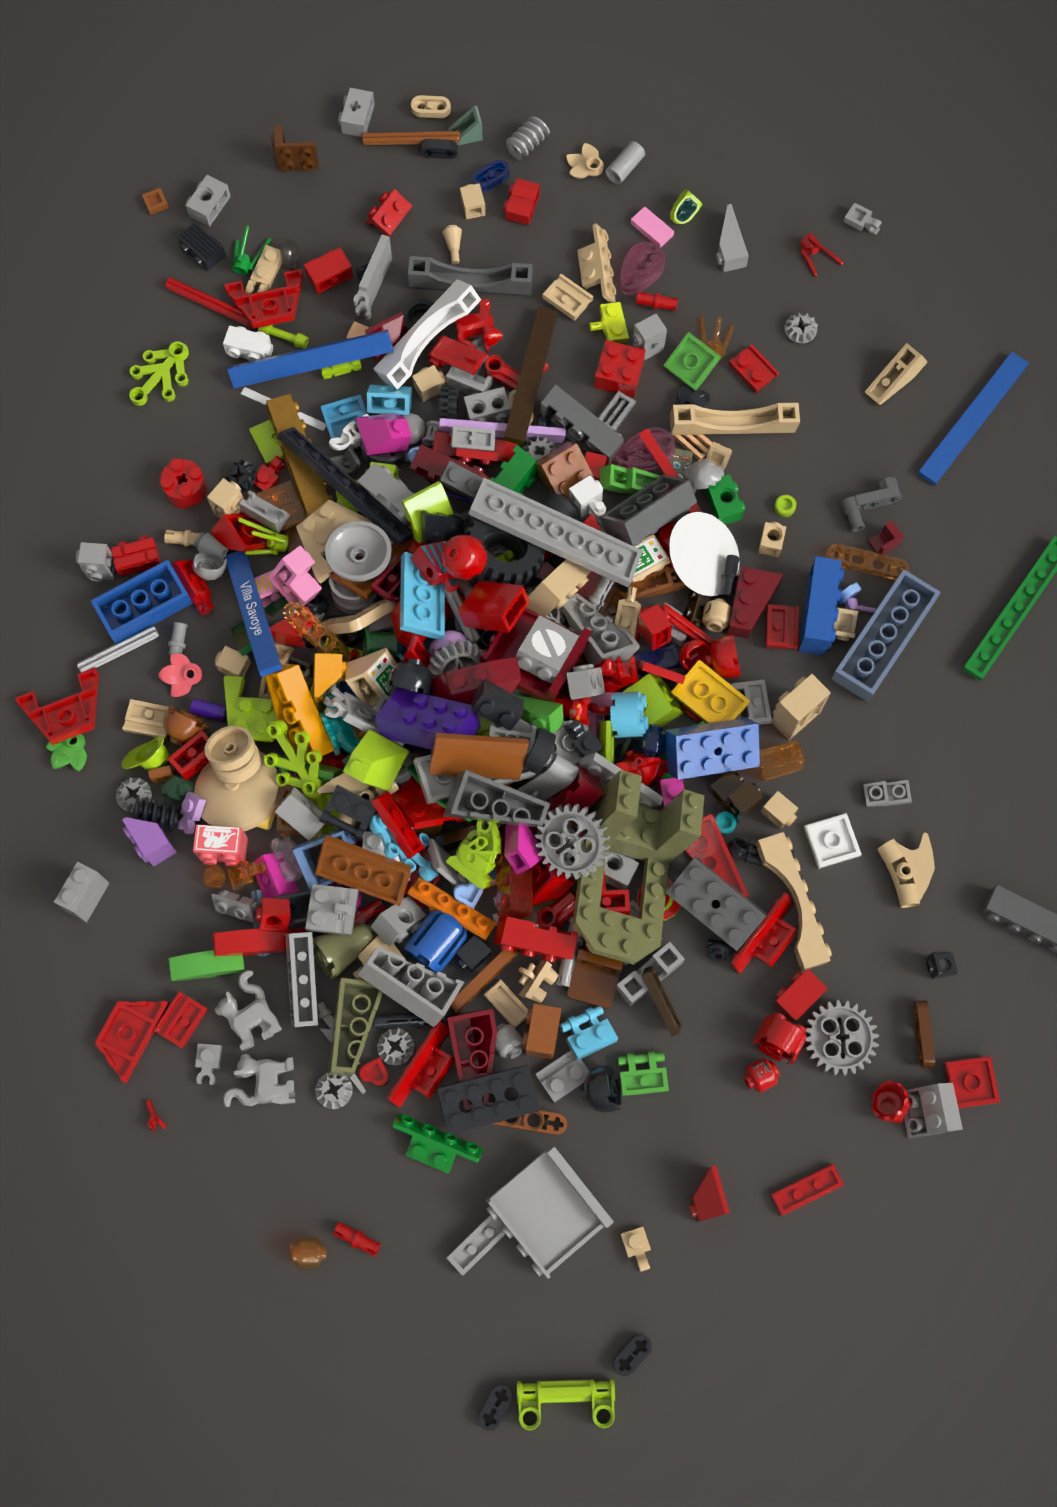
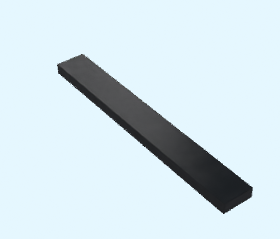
(345, 485)

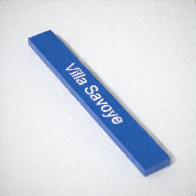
(253, 613)

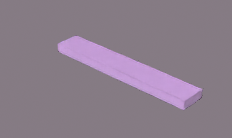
(552, 434)

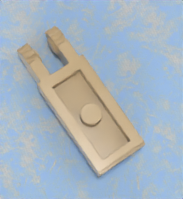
(265, 270)

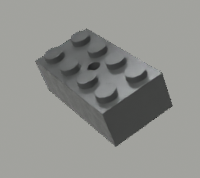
(649, 509)
(700, 886)

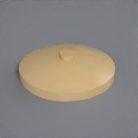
(240, 803)

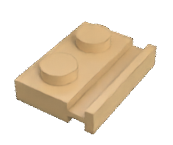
(567, 297)
(145, 719)

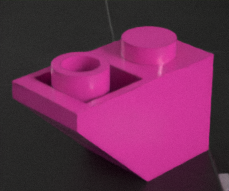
(521, 848)

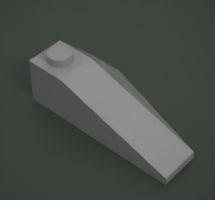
(606, 638)

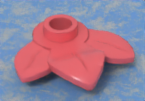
(177, 675)

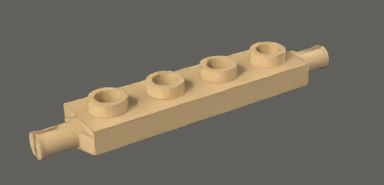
(628, 614)

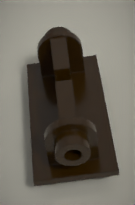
(692, 611)

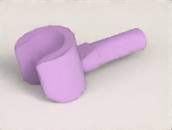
(853, 604)

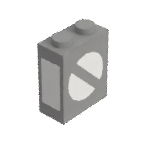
(545, 649)

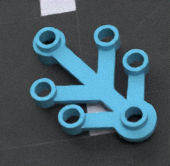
(391, 850)

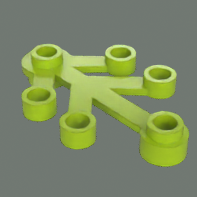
(160, 371)
(296, 760)

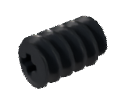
(156, 814)

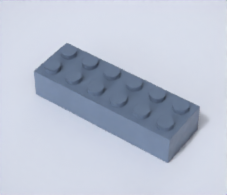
(885, 635)

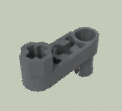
(887, 494)

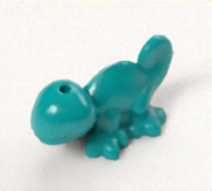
(339, 732)

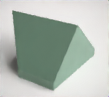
(469, 127)

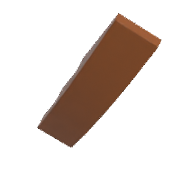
(658, 583)

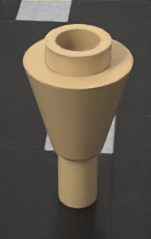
(452, 236)

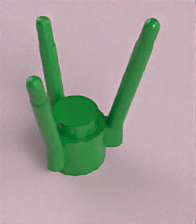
(241, 262)

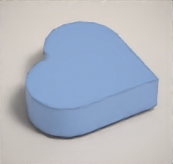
(849, 592)
(467, 893)

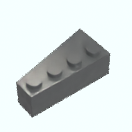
(580, 424)

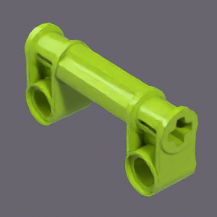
(565, 1392)

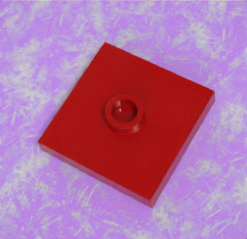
(973, 1081)

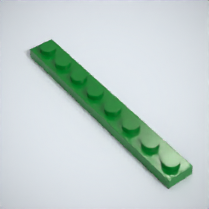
(1013, 613)

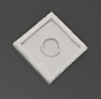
(832, 840)

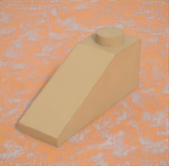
(896, 374)

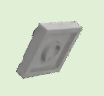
(332, 909)

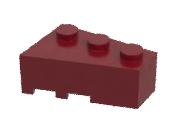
(432, 463)
(583, 791)

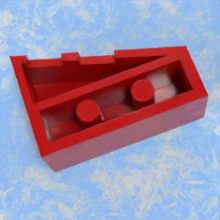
(535, 939)

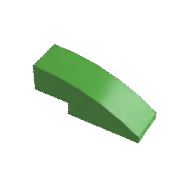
(625, 480)
(203, 965)

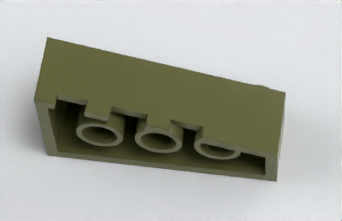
(353, 1018)

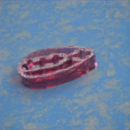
(633, 260)
(637, 458)

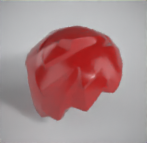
(890, 1102)

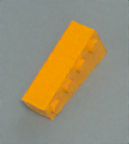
(297, 709)

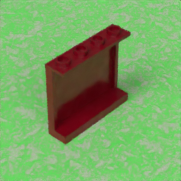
(506, 645)

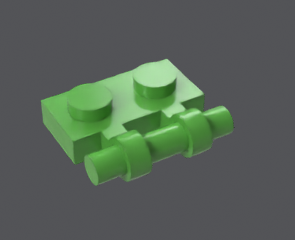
(643, 1081)

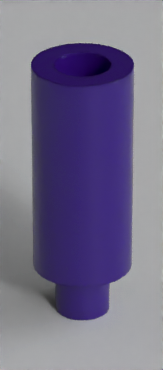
(208, 710)

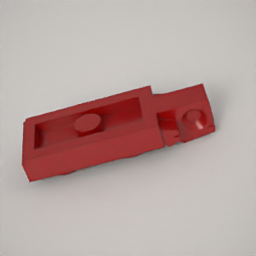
(194, 586)

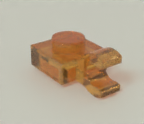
(242, 873)

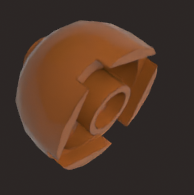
(182, 725)

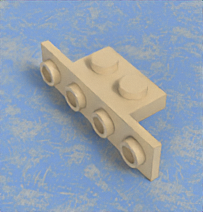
(595, 264)

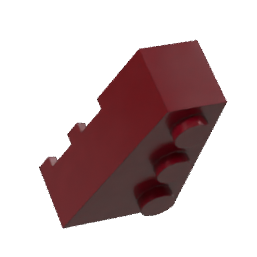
(750, 599)

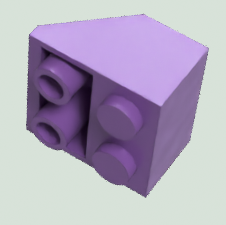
(150, 839)

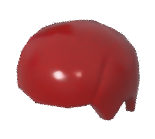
(693, 652)

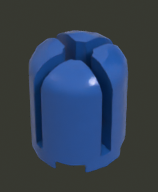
(436, 940)

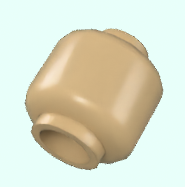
(717, 615)

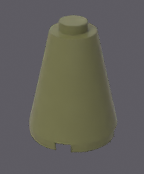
(338, 951)

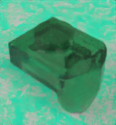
(176, 788)

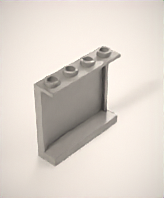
(547, 1211)

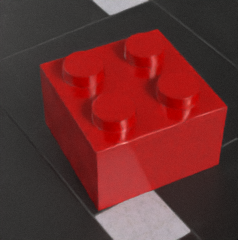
(619, 368)

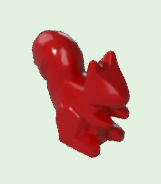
(618, 673)

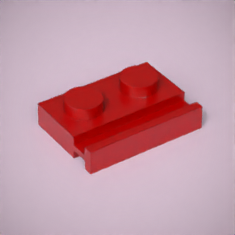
(753, 368)
(782, 627)
(181, 1019)

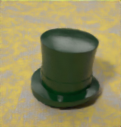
(379, 640)

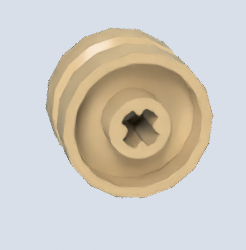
(233, 754)

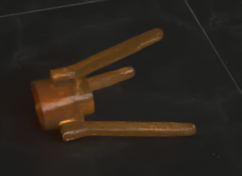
(715, 344)

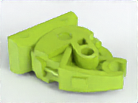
(477, 856)

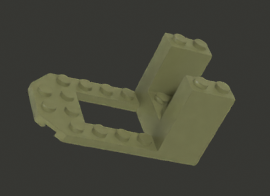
(644, 835)

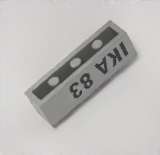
(301, 979)

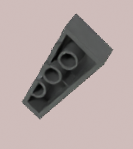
(489, 801)

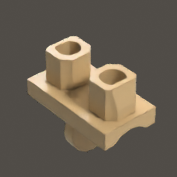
(542, 972)

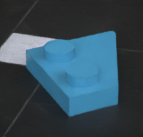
(341, 413)

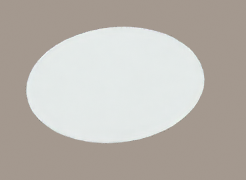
(700, 551)

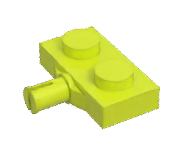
(611, 323)

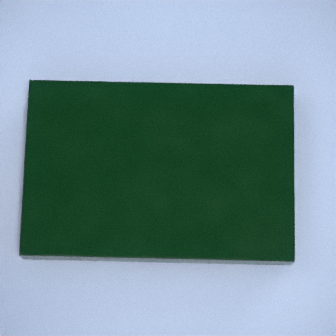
(274, 614)

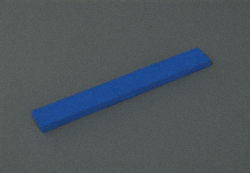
(310, 359)
(973, 418)

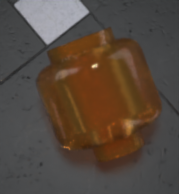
(307, 1253)

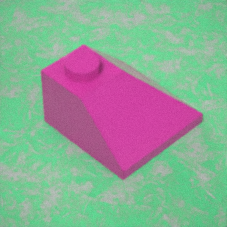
(384, 433)

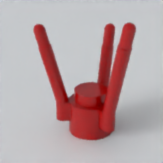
(812, 246)

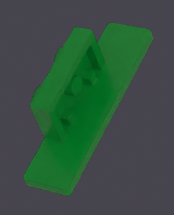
(435, 1146)

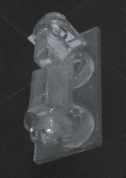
(284, 850)

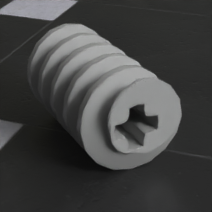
(526, 137)

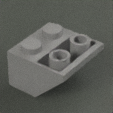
(932, 1111)

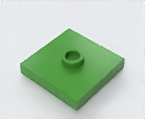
(692, 361)

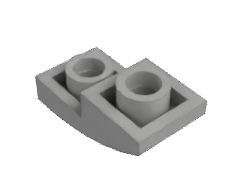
(887, 793)

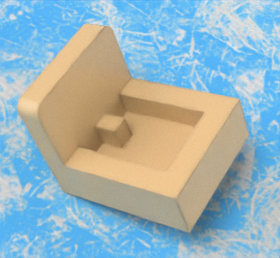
(845, 623)

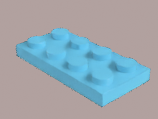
(420, 603)

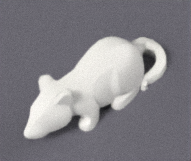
(349, 438)

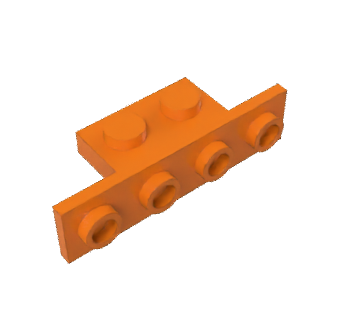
(442, 901)

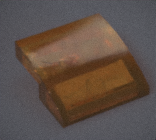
(285, 498)

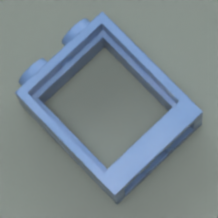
(306, 862)

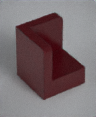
(887, 539)

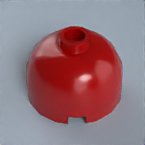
(463, 556)
(724, 657)

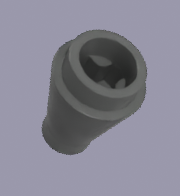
(209, 545)

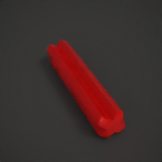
(686, 626)

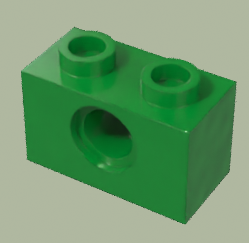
(725, 511)

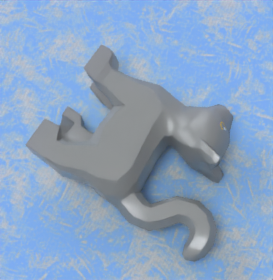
(251, 1016)
(267, 1086)

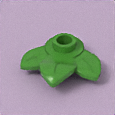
(66, 753)

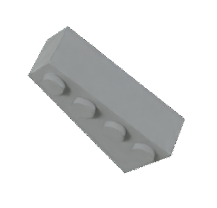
(411, 984)

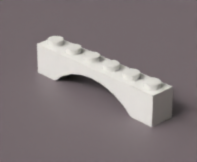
(452, 305)

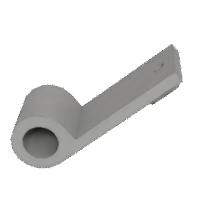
(553, 778)

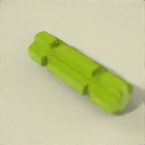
(341, 369)

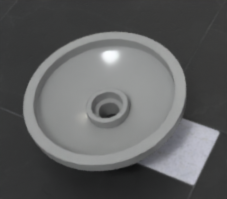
(354, 541)

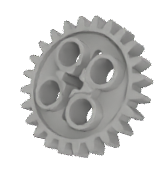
(585, 858)
(861, 1037)

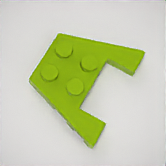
(248, 712)

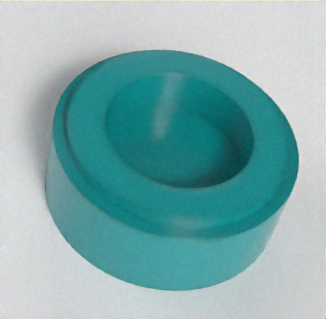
(726, 822)

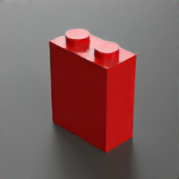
(493, 606)

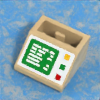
(652, 558)
(369, 676)

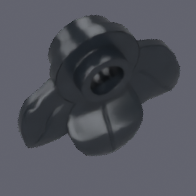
(687, 397)

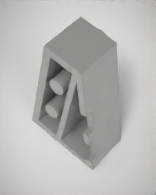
(386, 490)

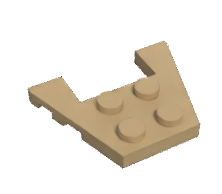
(316, 530)

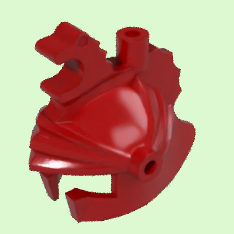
(649, 768)

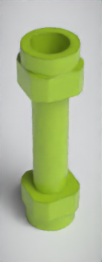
(299, 340)

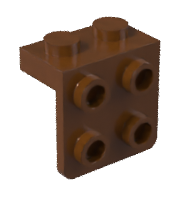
(293, 155)
(594, 979)

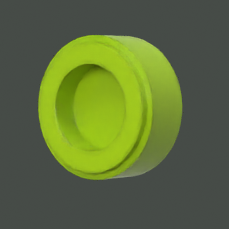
(785, 505)

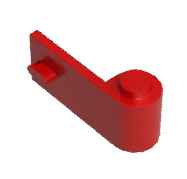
(456, 355)

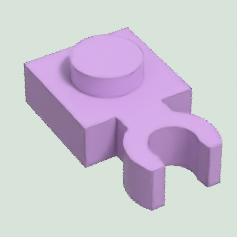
(192, 811)

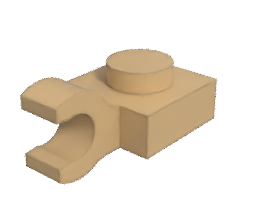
(635, 1245)

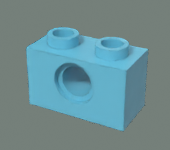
(389, 400)

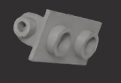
(228, 904)

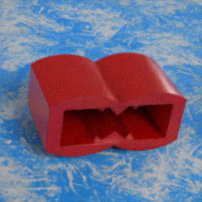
(522, 201)

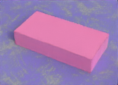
(652, 227)

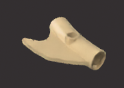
(357, 787)
(916, 864)

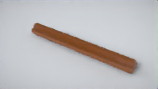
(393, 138)

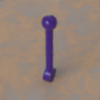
(470, 501)

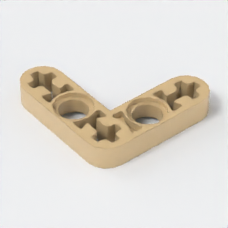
(362, 619)

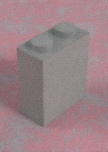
(81, 892)

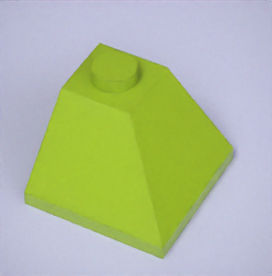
(376, 760)

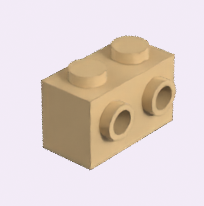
(225, 498)

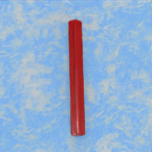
(206, 300)

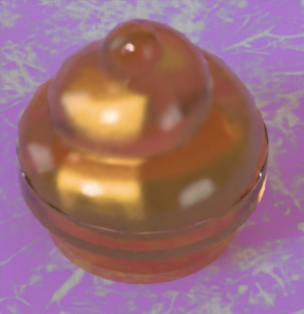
(214, 876)

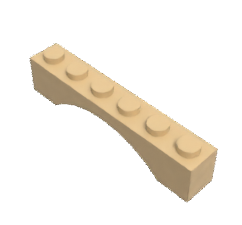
(768, 419)
(777, 856)

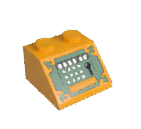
(327, 672)

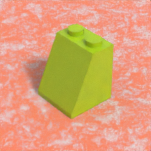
(661, 704)

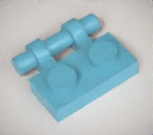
(590, 1039)

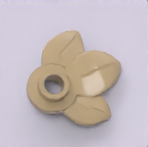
(582, 163)

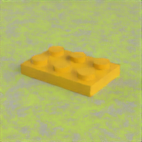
(709, 695)

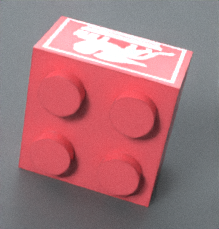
(220, 844)

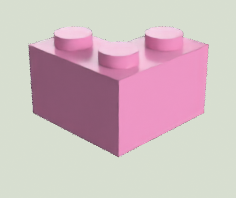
(293, 579)

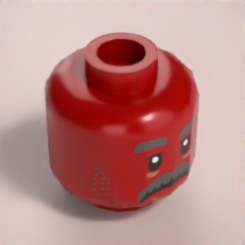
(761, 1075)

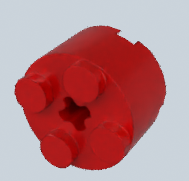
(183, 483)
(780, 1038)

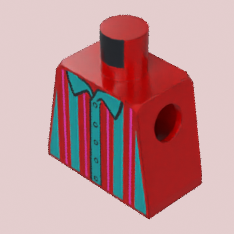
(429, 563)

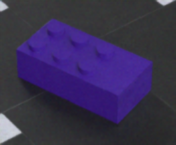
(418, 717)

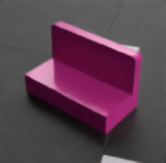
(271, 880)

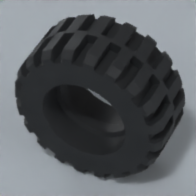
(517, 573)

